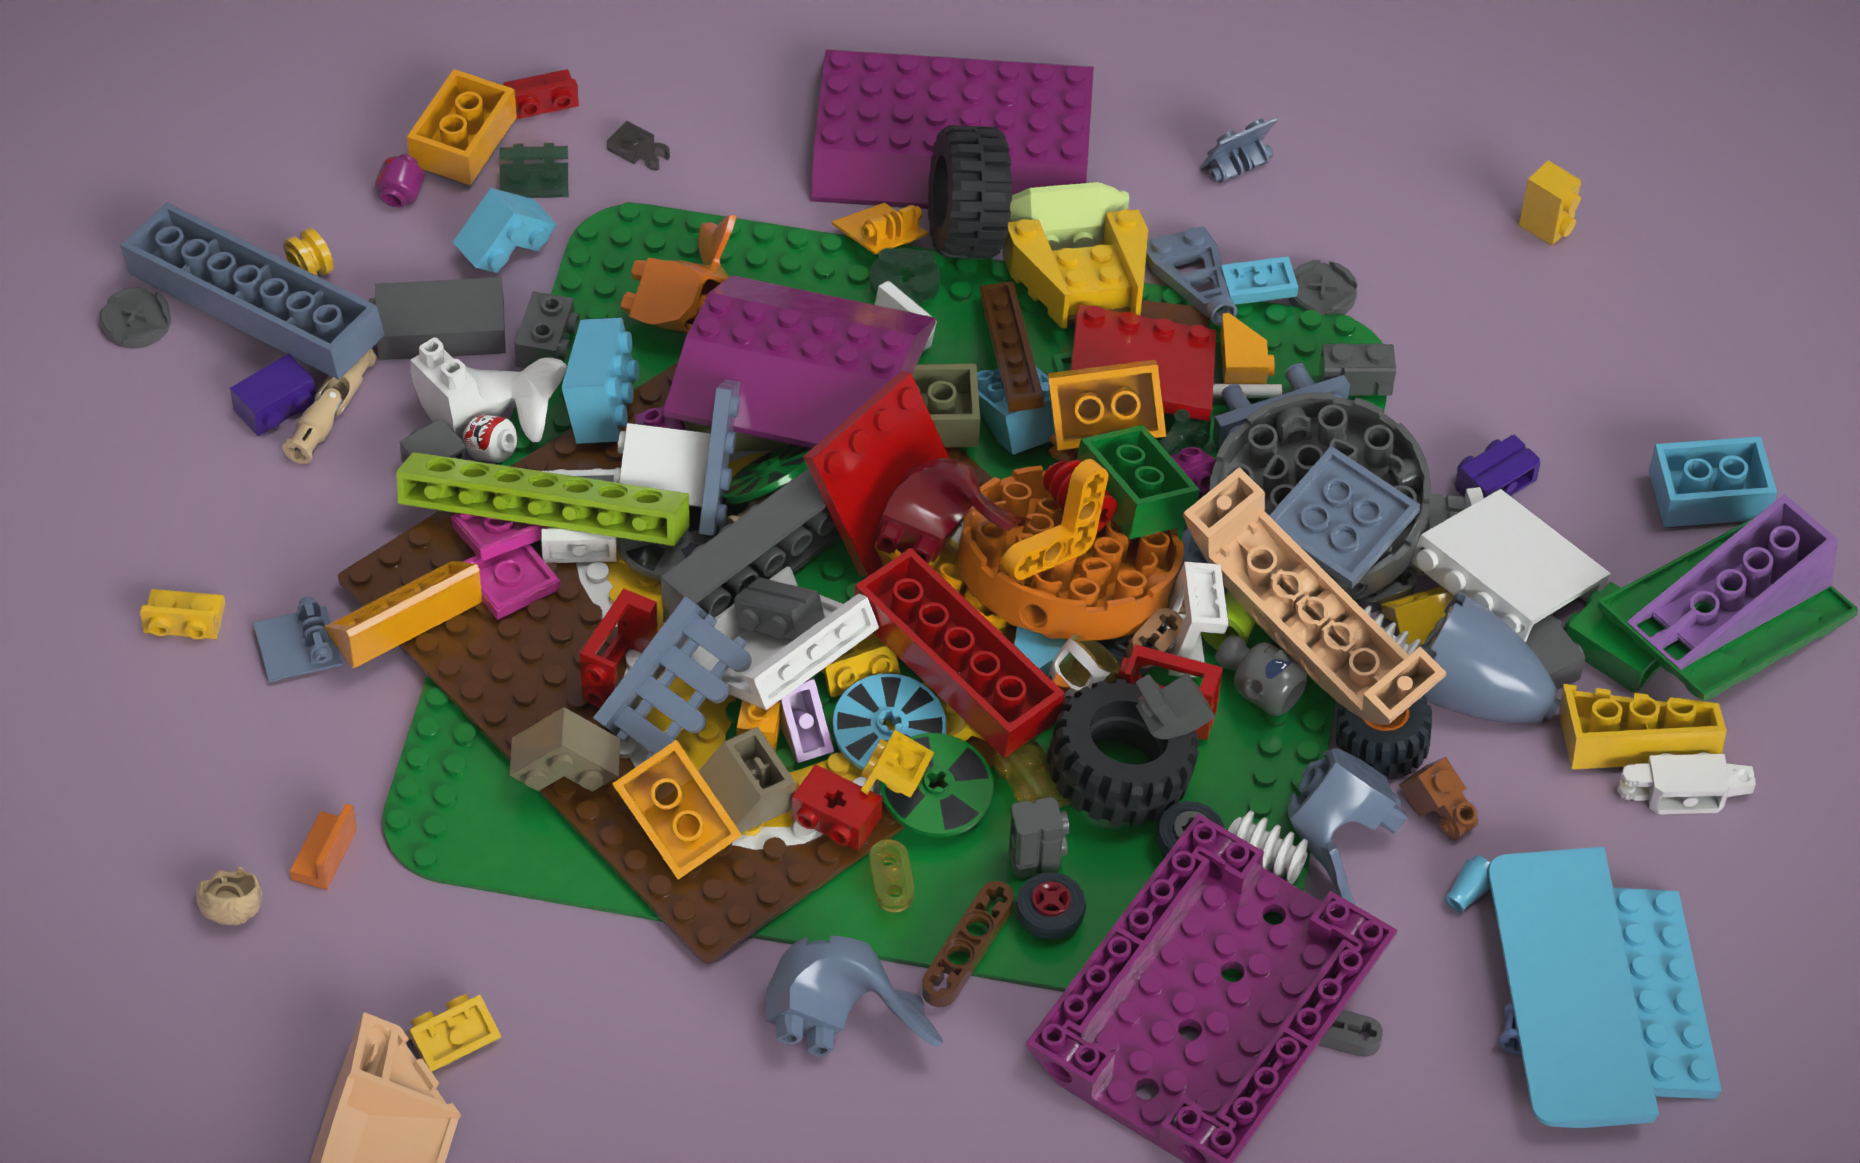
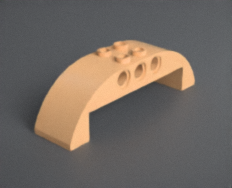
(1305, 606)

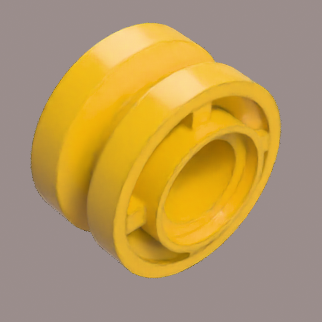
(309, 252)

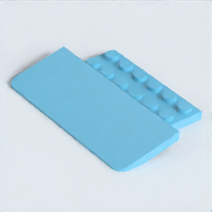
(1599, 990)

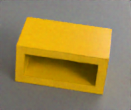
(1550, 203)

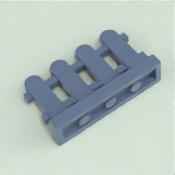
(665, 653)

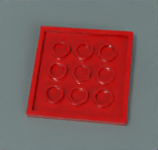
(1182, 353)
(867, 459)

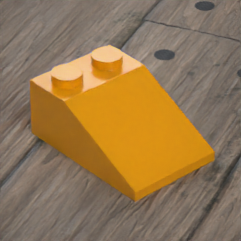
(677, 809)

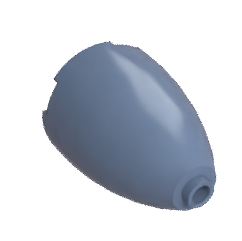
(1487, 667)

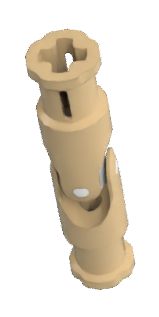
(318, 418)

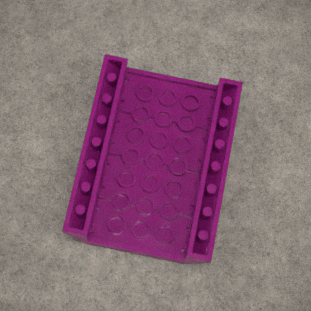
(888, 107)

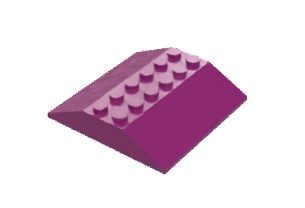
(798, 356)

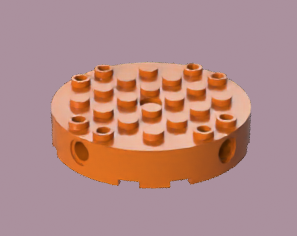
(1095, 594)

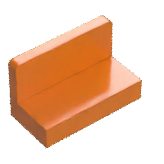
(324, 848)

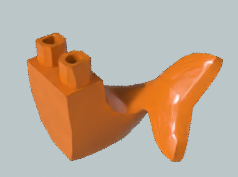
(675, 290)

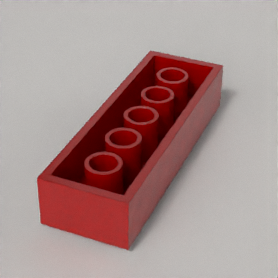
(960, 653)

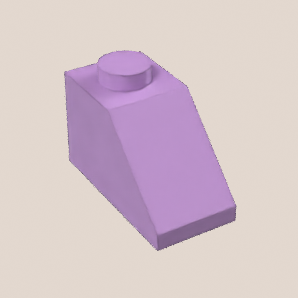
(805, 723)

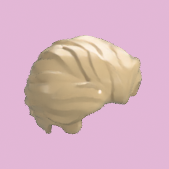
(229, 897)

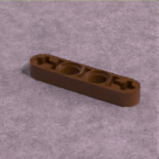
(970, 944)

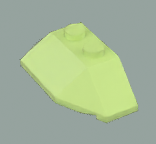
(1069, 213)

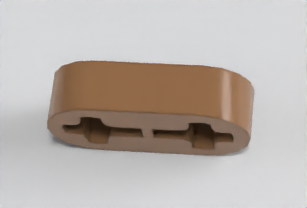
(1149, 632)

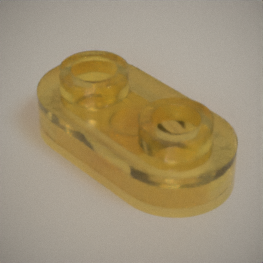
(891, 878)

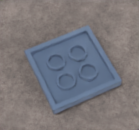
(1344, 516)

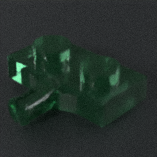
(1186, 433)

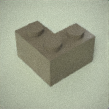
(565, 747)

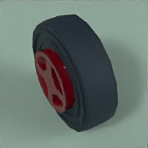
(1050, 891)

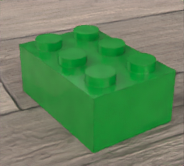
(1142, 479)

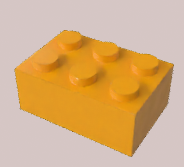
(462, 126)
(1105, 401)

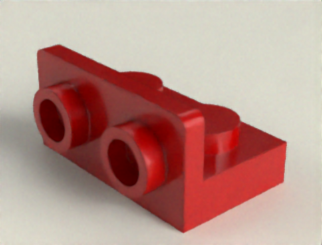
(544, 93)

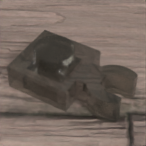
(636, 143)

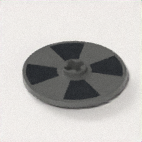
(654, 558)

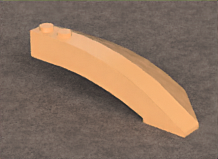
(385, 1104)

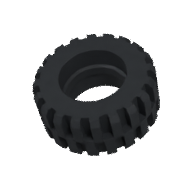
(969, 192)
(1111, 787)

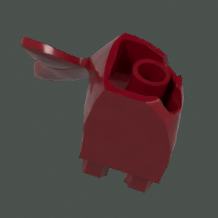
(931, 506)

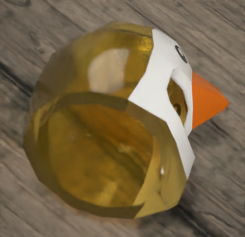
(1081, 665)

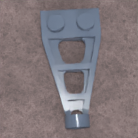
(1187, 247)

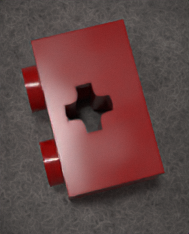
(836, 807)

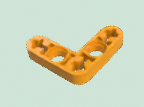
(1074, 533)

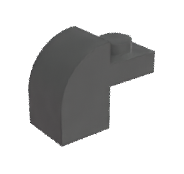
(1174, 709)

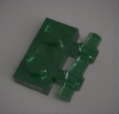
(536, 179)

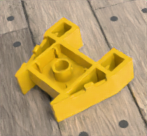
(1087, 276)

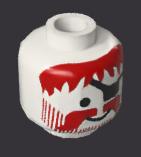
(490, 438)

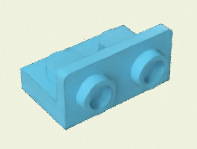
(1260, 280)

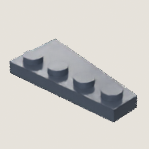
(720, 447)

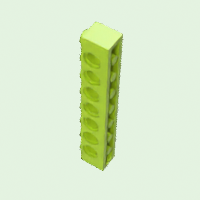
(543, 498)

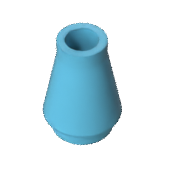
(1470, 884)

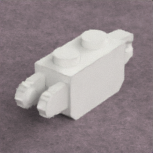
(1685, 782)

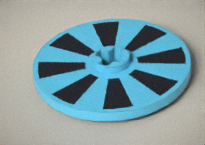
(882, 697)

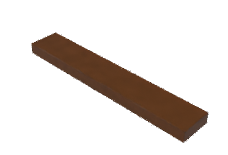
(1011, 347)

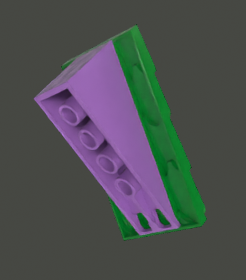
(1736, 600)

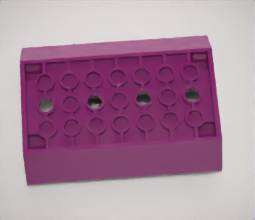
(1164, 973)

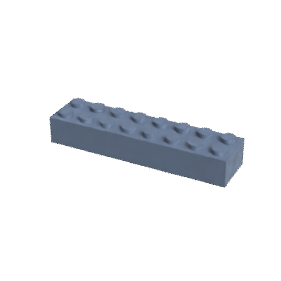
(253, 290)

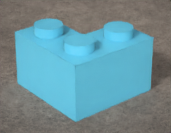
(501, 225)

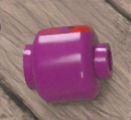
(399, 180)

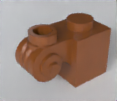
(1440, 790)

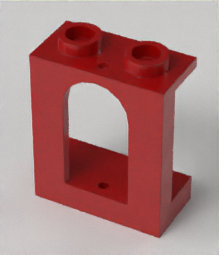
(636, 628)
(1210, 673)

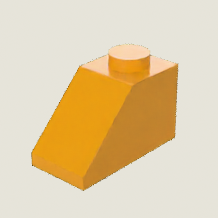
(1243, 353)

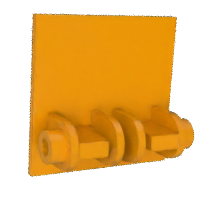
(882, 226)

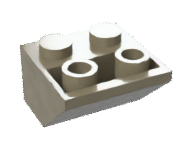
(749, 780)

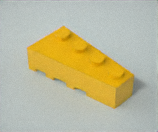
(1626, 730)

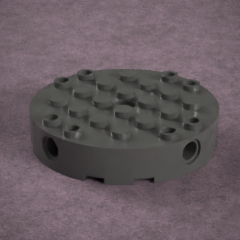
(1294, 432)

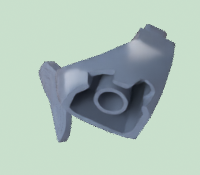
(1336, 793)
(822, 982)

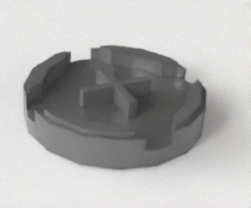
(1324, 288)
(135, 318)

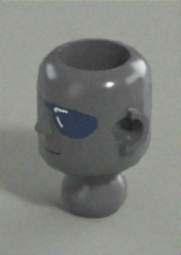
(1263, 674)

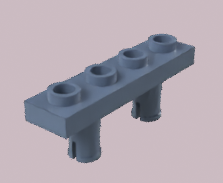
(1240, 407)

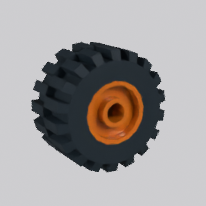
(1388, 747)

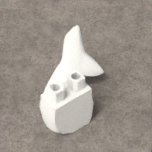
(461, 393)

